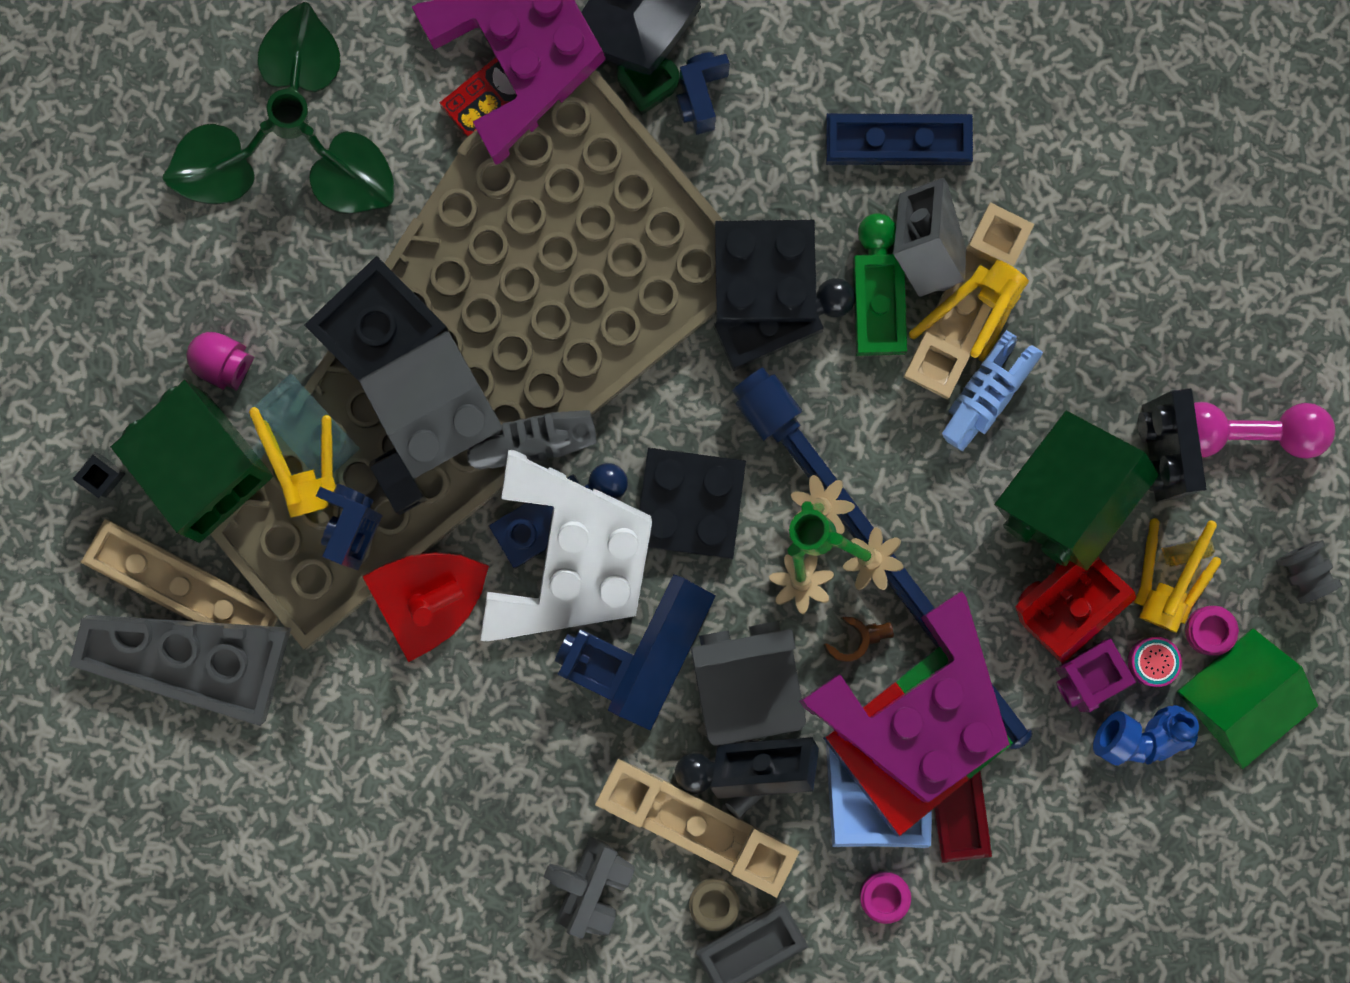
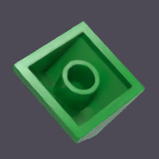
(1250, 697)

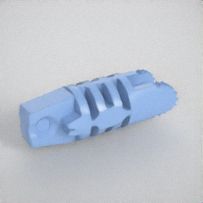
(988, 392)

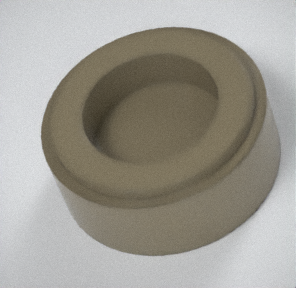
(714, 904)

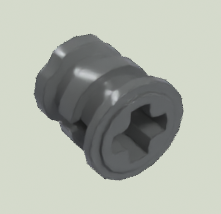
(1310, 572)

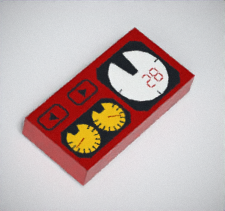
(478, 96)

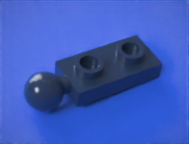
(526, 529)

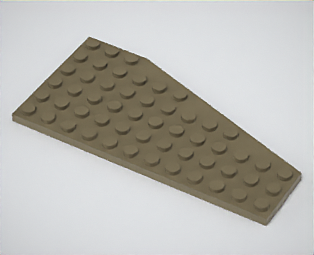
(560, 293)

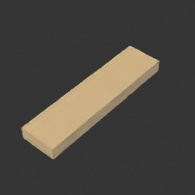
(172, 580)

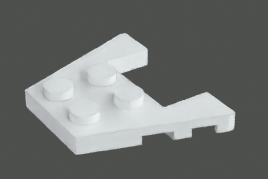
(590, 558)

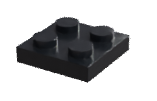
(765, 271)
(374, 321)
(1173, 444)
(692, 502)

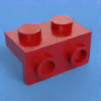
(1072, 606)

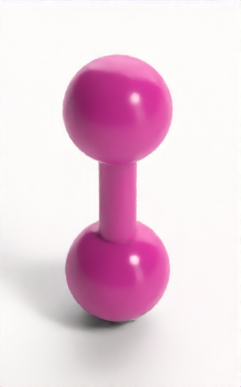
(1302, 429)

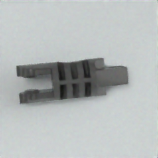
(535, 437)

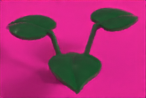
(301, 55)

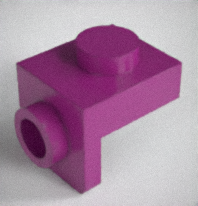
(1093, 676)

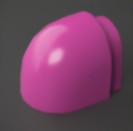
(218, 360)

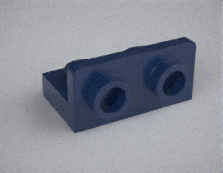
(351, 533)

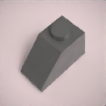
(929, 238)

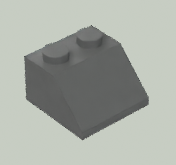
(430, 404)

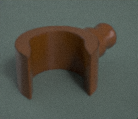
(868, 635)

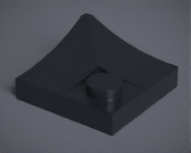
(639, 31)

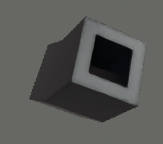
(89, 468)
(397, 482)

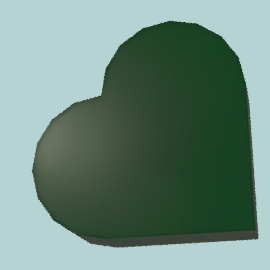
(649, 90)

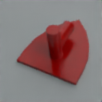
(426, 597)

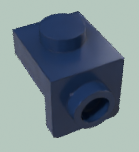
(695, 100)
(593, 663)

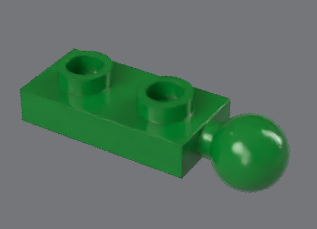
(879, 291)

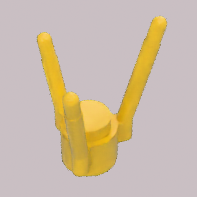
(1000, 291)
(299, 488)
(1170, 605)

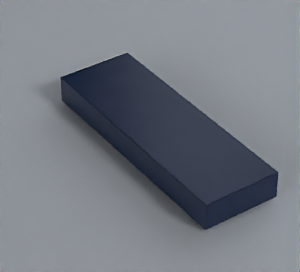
(899, 139)
(661, 652)

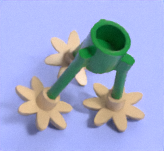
(815, 533)

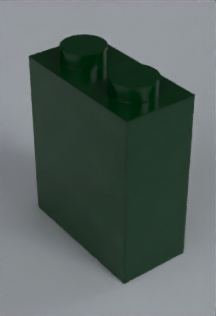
(191, 461)
(1075, 491)

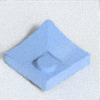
(858, 822)

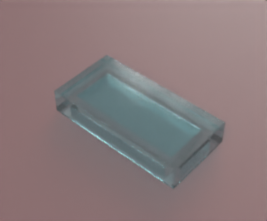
(297, 421)

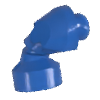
(1167, 733)

